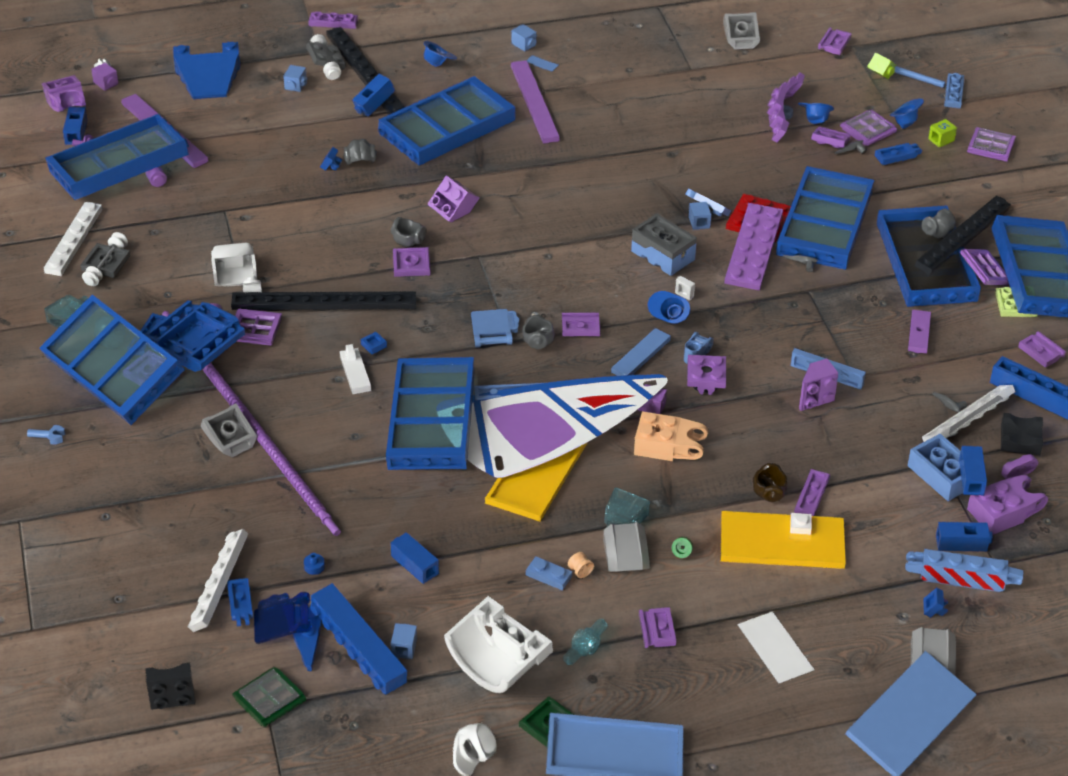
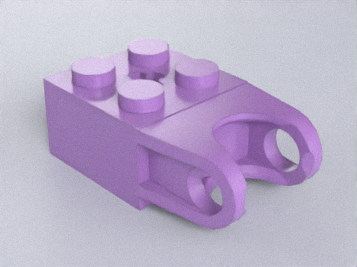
(64, 93)
(1006, 503)

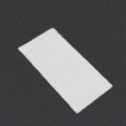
(775, 647)

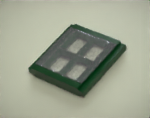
(269, 696)

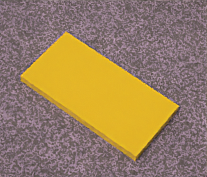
(534, 489)
(768, 540)

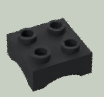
(1021, 434)
(170, 686)

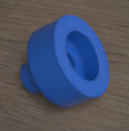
(314, 564)

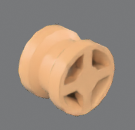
(580, 564)

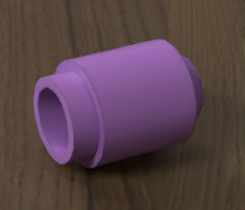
(156, 177)

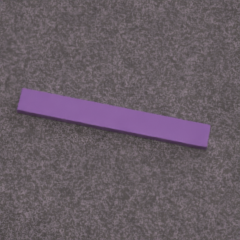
(535, 102)
(142, 110)

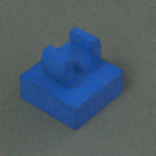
(331, 160)
(935, 603)

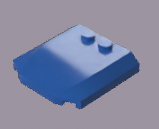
(196, 334)

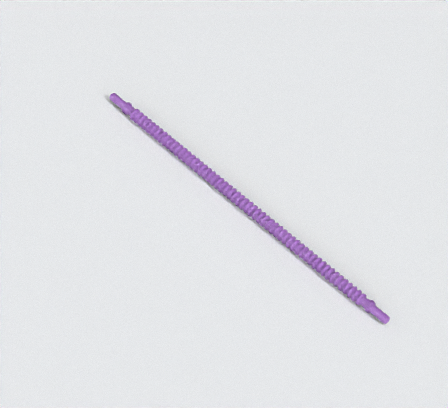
(270, 448)

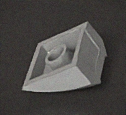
(741, 30)
(229, 431)
(626, 547)
(938, 643)

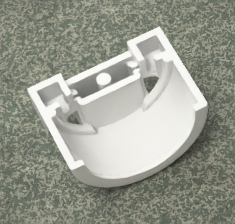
(496, 659)

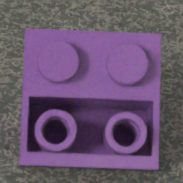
(452, 199)
(818, 385)

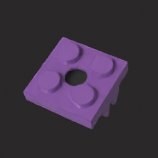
(706, 373)

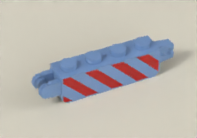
(963, 570)

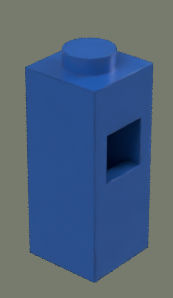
(373, 95)
(75, 124)
(972, 470)
(963, 536)
(414, 558)

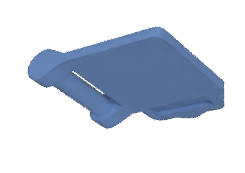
(493, 324)

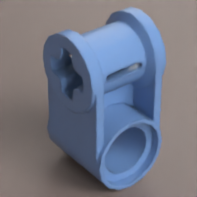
(697, 346)

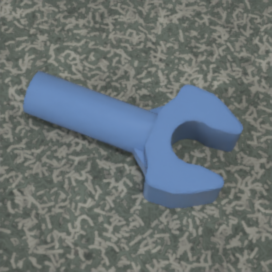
(54, 434)

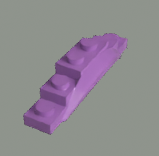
(776, 111)

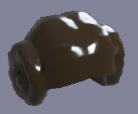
(770, 482)

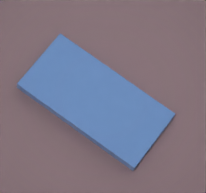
(910, 714)
(612, 747)

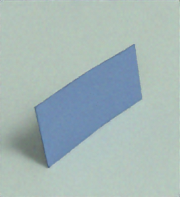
(542, 63)

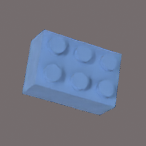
(938, 466)

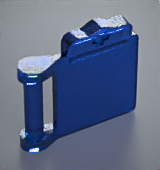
(277, 617)

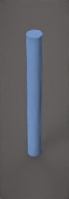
(921, 77)

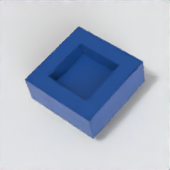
(373, 343)

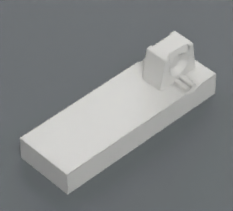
(355, 370)

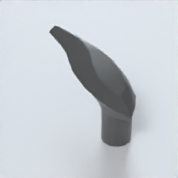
(852, 146)
(809, 261)
(949, 403)

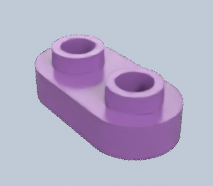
(1021, 466)

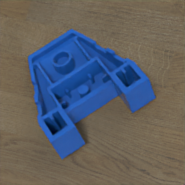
(209, 73)

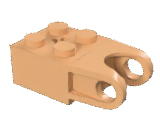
(668, 437)

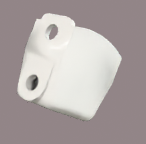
(233, 264)

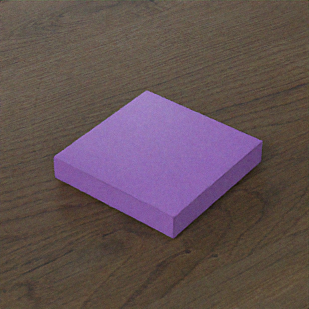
(411, 261)

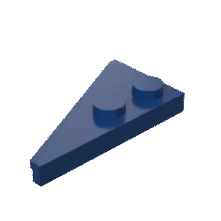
(308, 641)

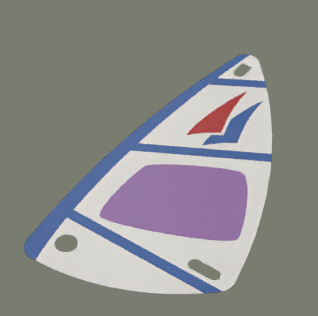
(551, 419)

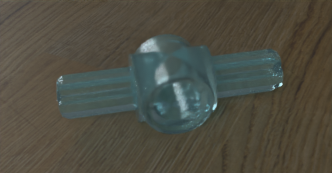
(585, 642)

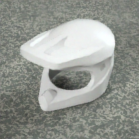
(472, 745)

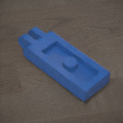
(897, 153)
(240, 600)

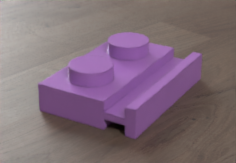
(834, 41)
(829, 136)
(580, 324)
(1042, 349)
(657, 627)

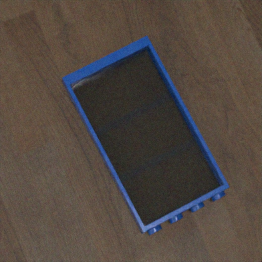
(906, 243)

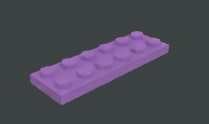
(753, 246)

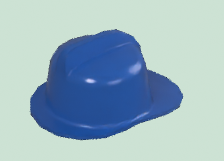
(435, 54)
(817, 112)
(907, 113)
(668, 307)

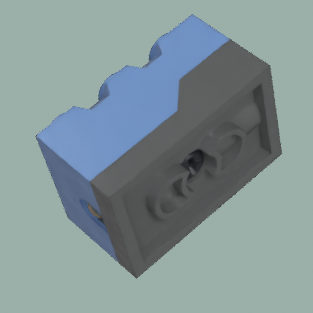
(664, 244)

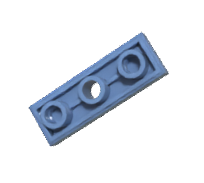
(954, 90)

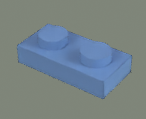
(549, 573)

